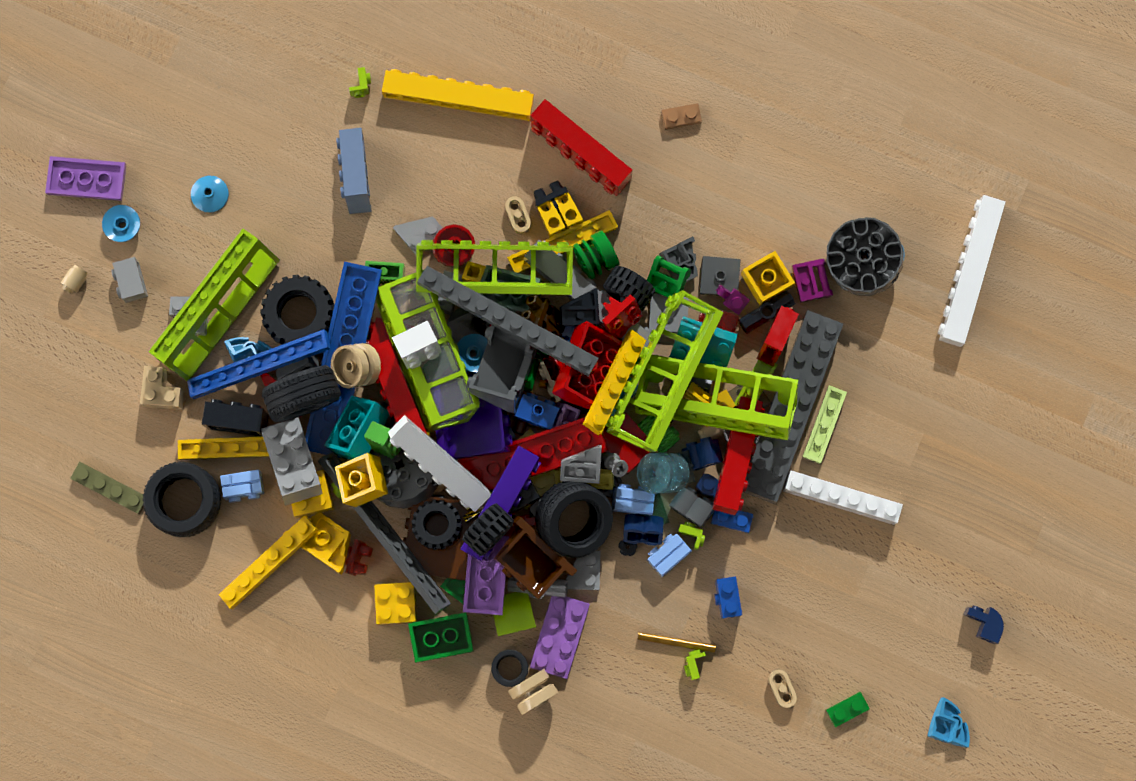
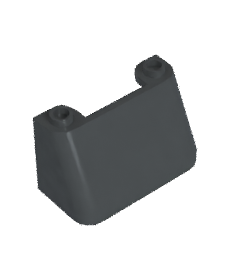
(502, 370)

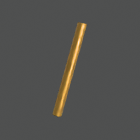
(676, 642)

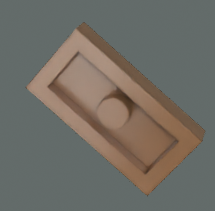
(681, 116)

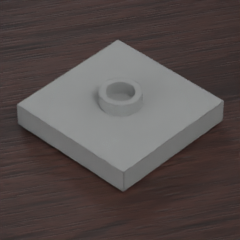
(657, 306)

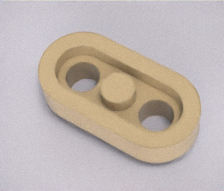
(518, 215)
(782, 688)

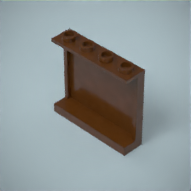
(442, 562)

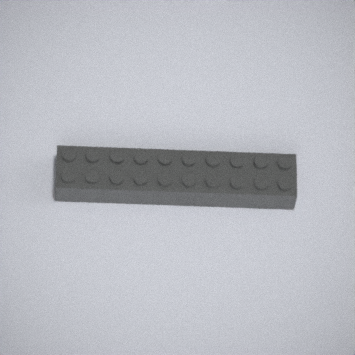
(807, 365)

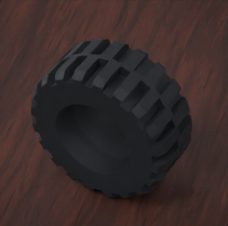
(289, 289)

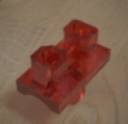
(354, 557)

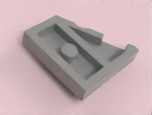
(418, 230)
(582, 466)
(587, 573)

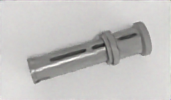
(613, 462)

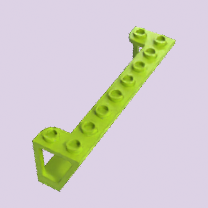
(494, 286)
(206, 297)
(680, 381)
(721, 416)

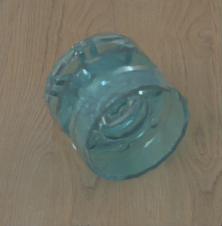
(663, 473)

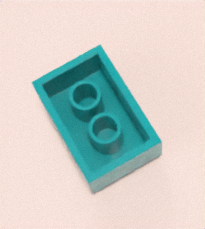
(719, 347)
(348, 437)

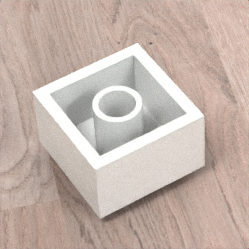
(417, 345)

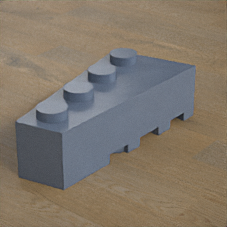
(353, 170)

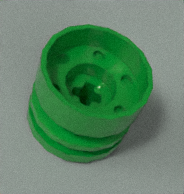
(595, 255)

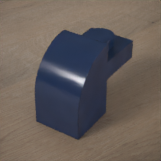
(991, 623)

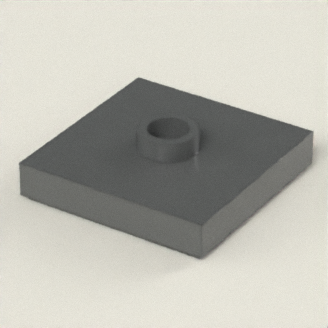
(718, 272)

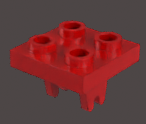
(621, 316)

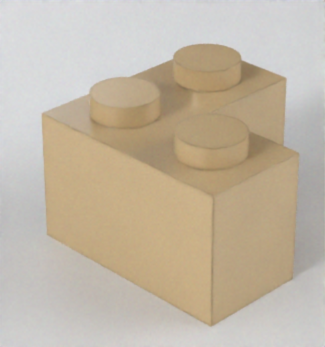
(156, 394)

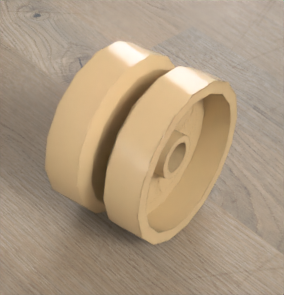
(356, 365)
(533, 692)

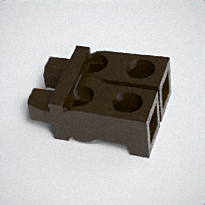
(543, 314)

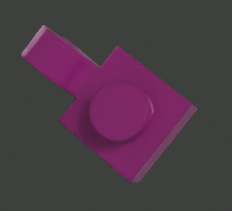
(733, 300)

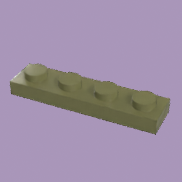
(108, 487)

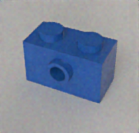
(536, 411)
(728, 597)

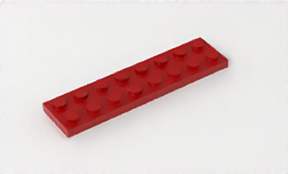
(548, 445)

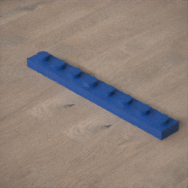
(259, 364)

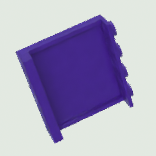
(482, 435)

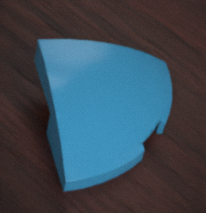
(242, 348)
(948, 725)

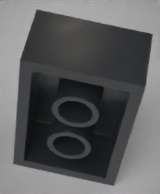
(234, 417)

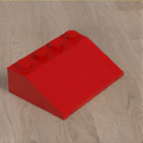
(574, 385)

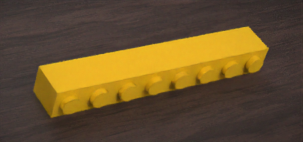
(457, 95)

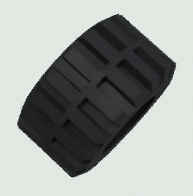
(625, 282)
(432, 507)
(488, 529)

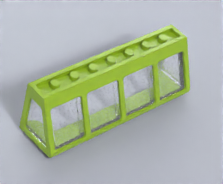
(437, 383)

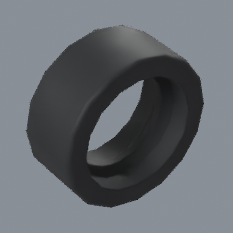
(495, 664)

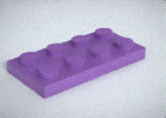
(85, 178)
(485, 584)
(559, 636)

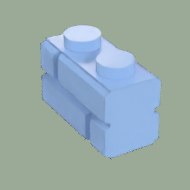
(241, 485)
(632, 500)
(668, 555)

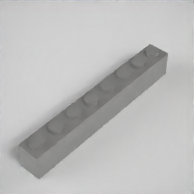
(554, 269)

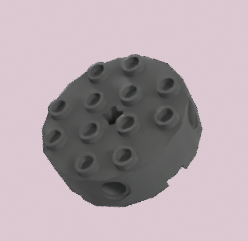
(859, 238)
(404, 485)

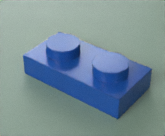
(740, 521)

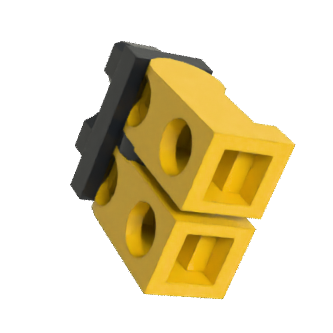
(554, 203)

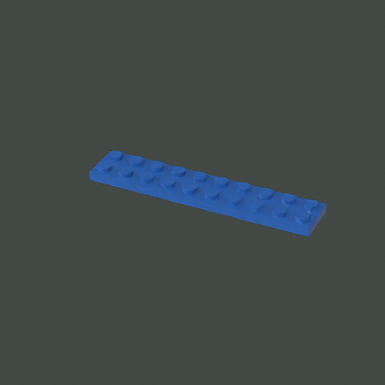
(348, 326)

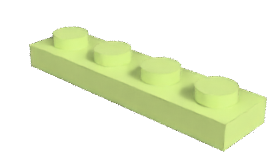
(824, 424)

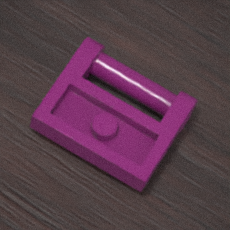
(806, 281)

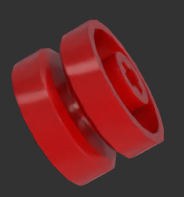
(455, 233)

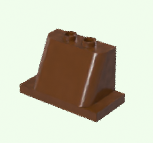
(531, 560)

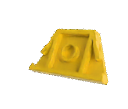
(329, 543)

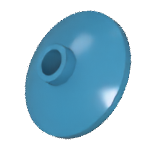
(211, 202)
(113, 219)
(472, 342)

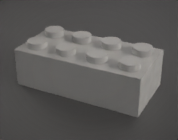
(291, 461)

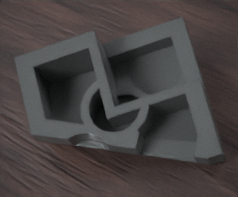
(682, 256)

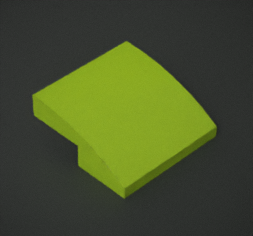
(516, 614)

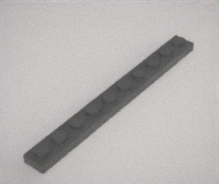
(507, 321)
(393, 544)

